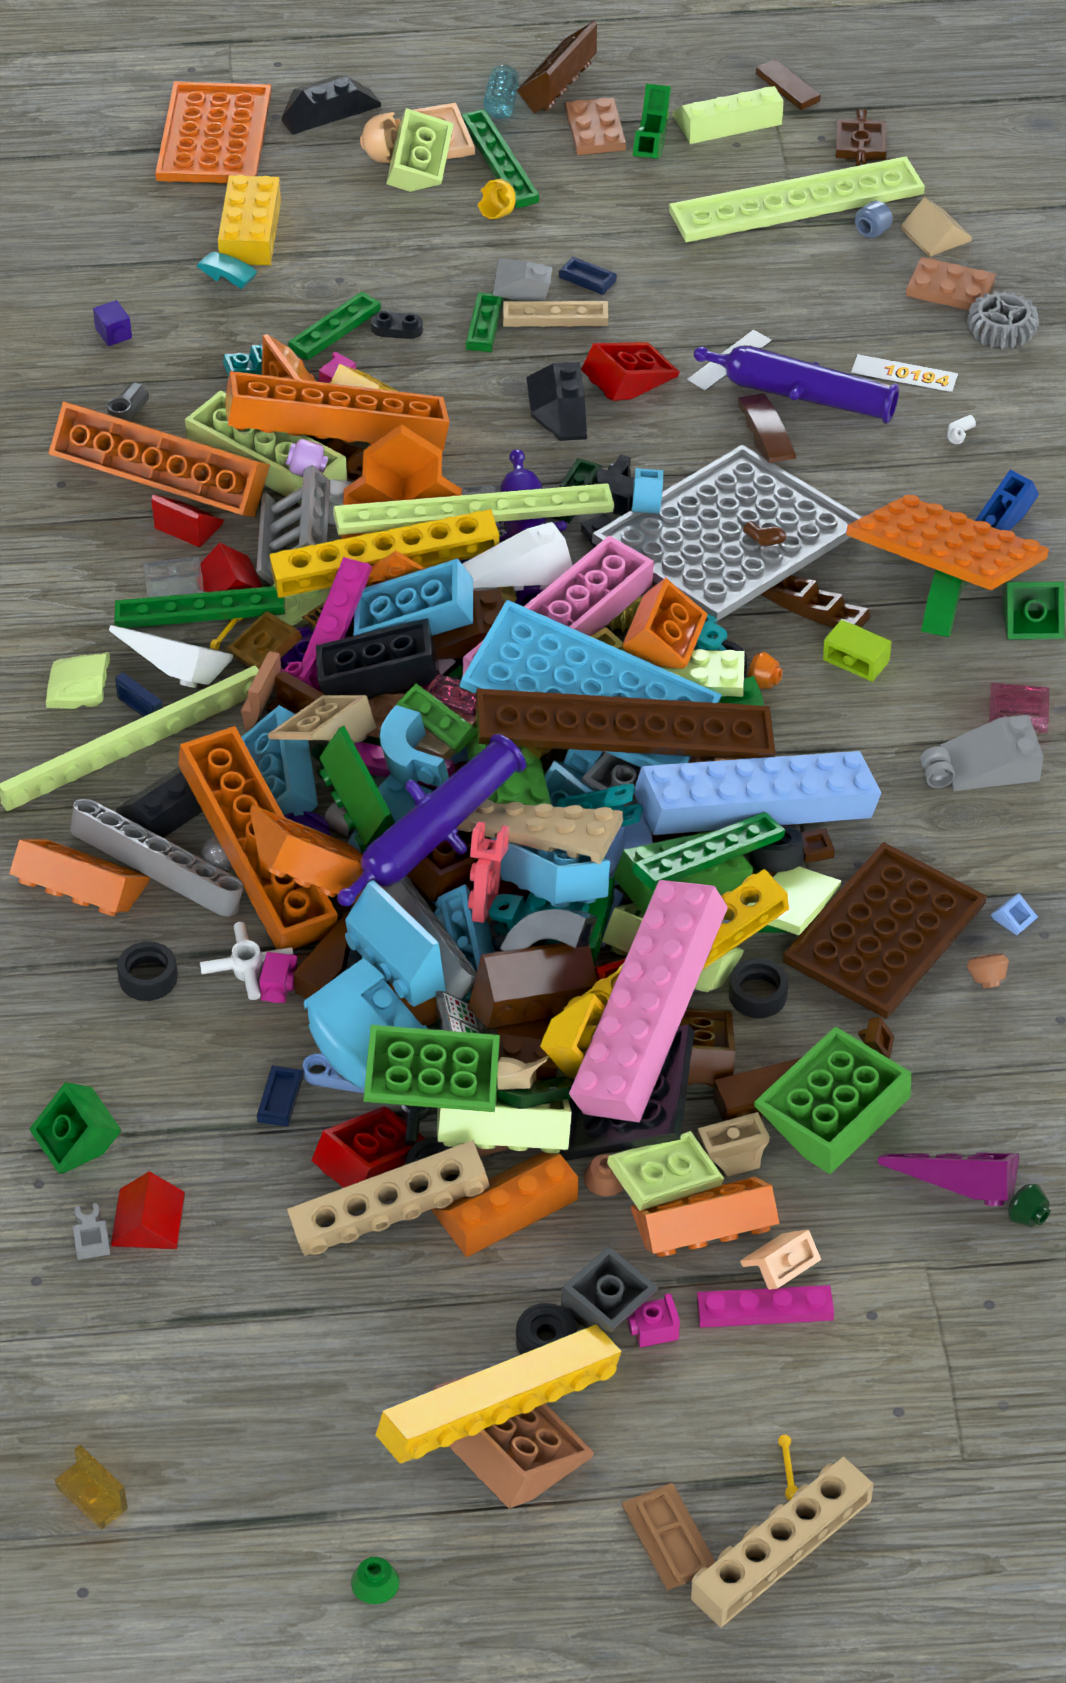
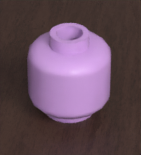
(305, 454)

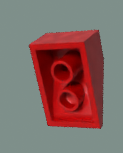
(627, 369)
(363, 1147)

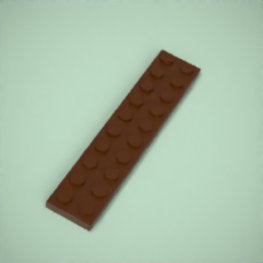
(625, 724)

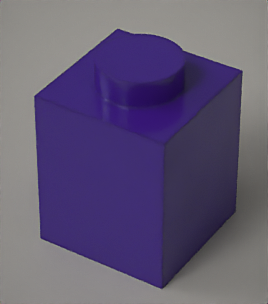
(112, 323)

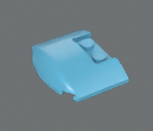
(343, 1015)

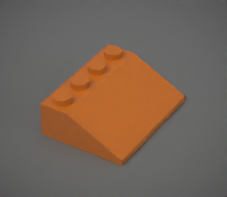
(305, 853)

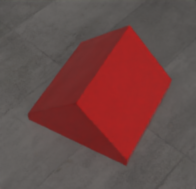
(184, 520)
(228, 570)
(148, 1214)

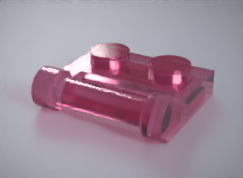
(1020, 700)

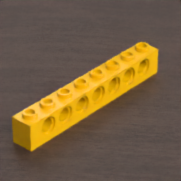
(424, 543)
(745, 921)

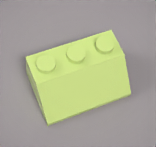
(419, 151)

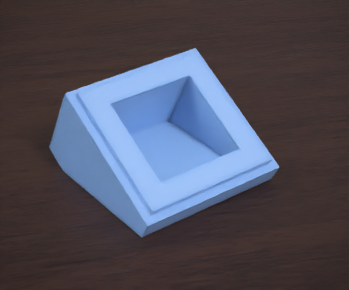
(1014, 914)

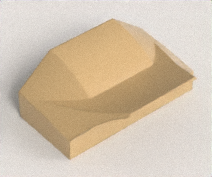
(516, 1074)
(735, 1143)

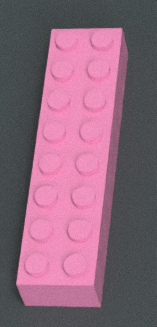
(592, 589)
(648, 1001)

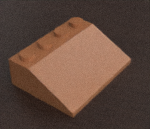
(522, 1454)

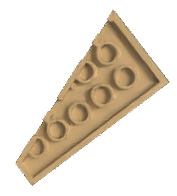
(550, 827)

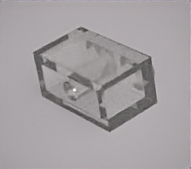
(173, 577)

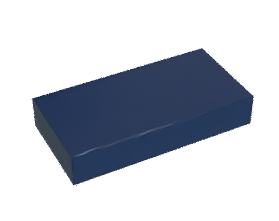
(587, 275)
(136, 696)
(280, 1096)

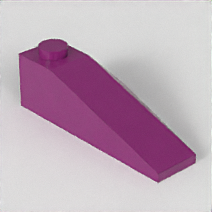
(979, 1177)

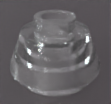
(215, 855)

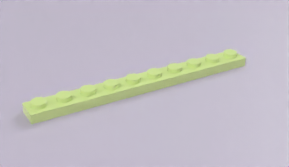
(504, 506)
(126, 740)

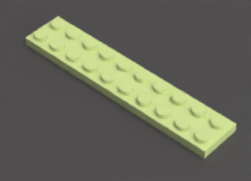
(796, 199)

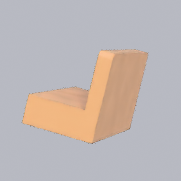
(784, 1257)

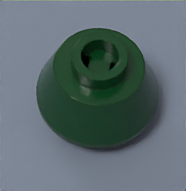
(1029, 1206)

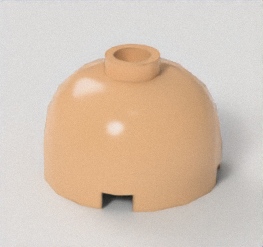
(379, 137)

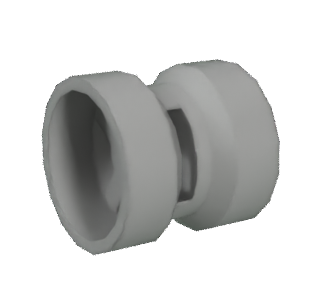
(937, 767)

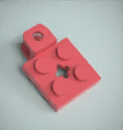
(486, 870)

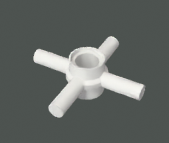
(245, 961)

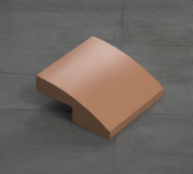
(261, 690)

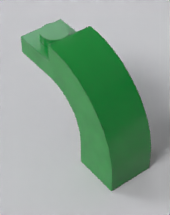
(654, 122)
(942, 604)

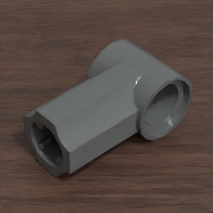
(129, 402)

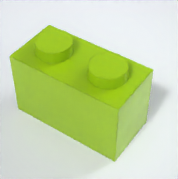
(857, 650)

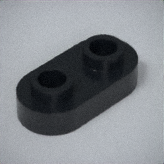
(397, 325)

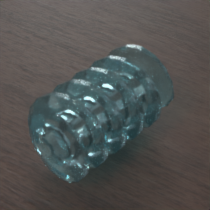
(501, 91)

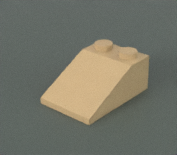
(326, 716)

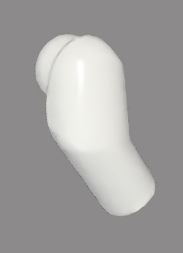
(957, 429)

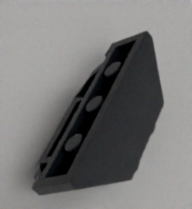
(326, 103)
(559, 400)

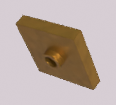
(264, 636)

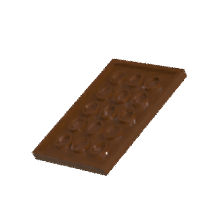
(884, 930)

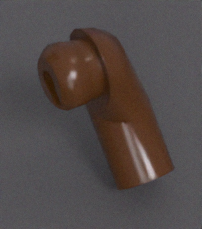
(765, 536)

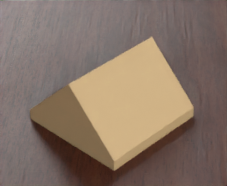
(934, 229)

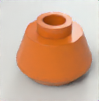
(765, 670)

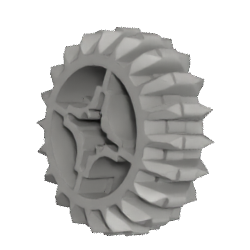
(1003, 320)

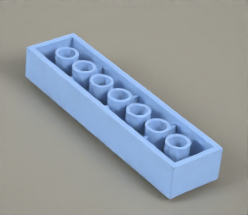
(729, 791)

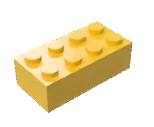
(250, 218)

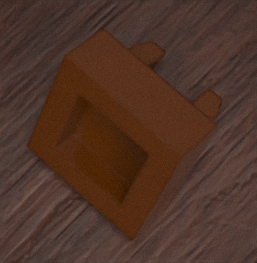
(878, 1036)

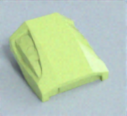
(77, 681)

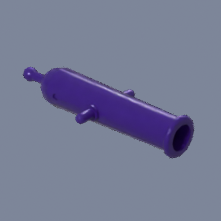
(804, 381)
(519, 480)
(436, 817)

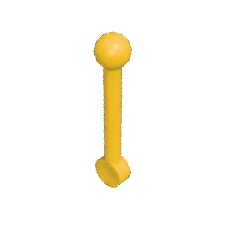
(215, 643)
(785, 1441)

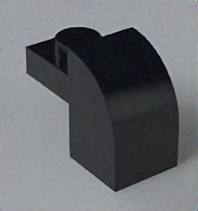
(619, 483)

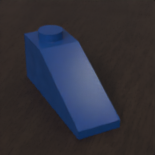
(1009, 502)

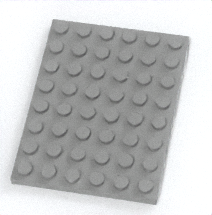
(701, 534)

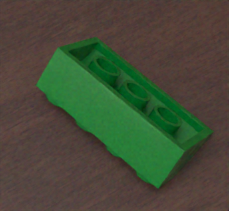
(354, 789)

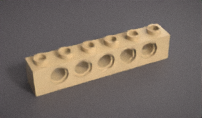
(372, 1192)
(725, 1600)

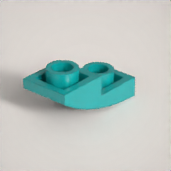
(221, 265)
(245, 363)

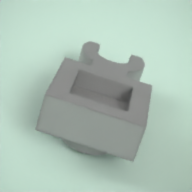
(90, 1234)

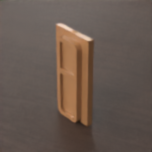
(668, 1535)

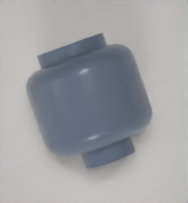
(873, 219)

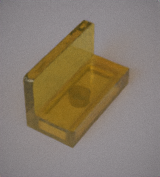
(93, 1489)

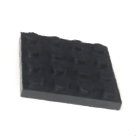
(661, 1117)

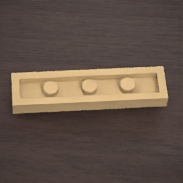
(555, 313)

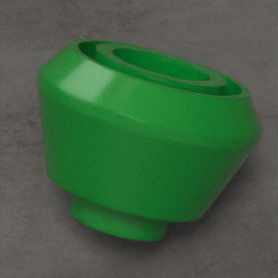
(375, 1581)

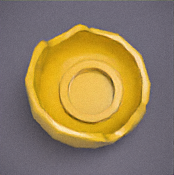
(497, 199)

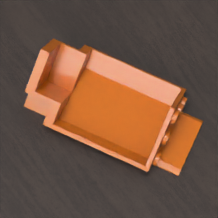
(396, 470)

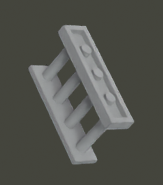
(313, 518)

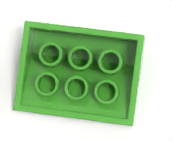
(432, 1068)
(835, 1098)

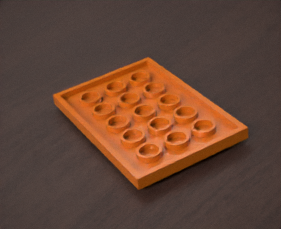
(213, 131)
(948, 541)

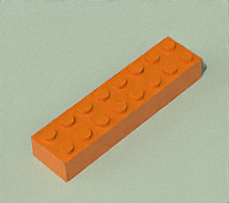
(331, 409)
(159, 459)
(226, 788)

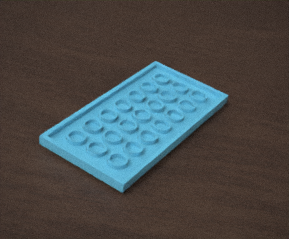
(545, 656)

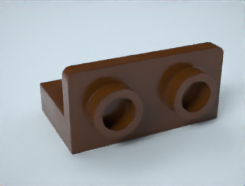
(292, 693)

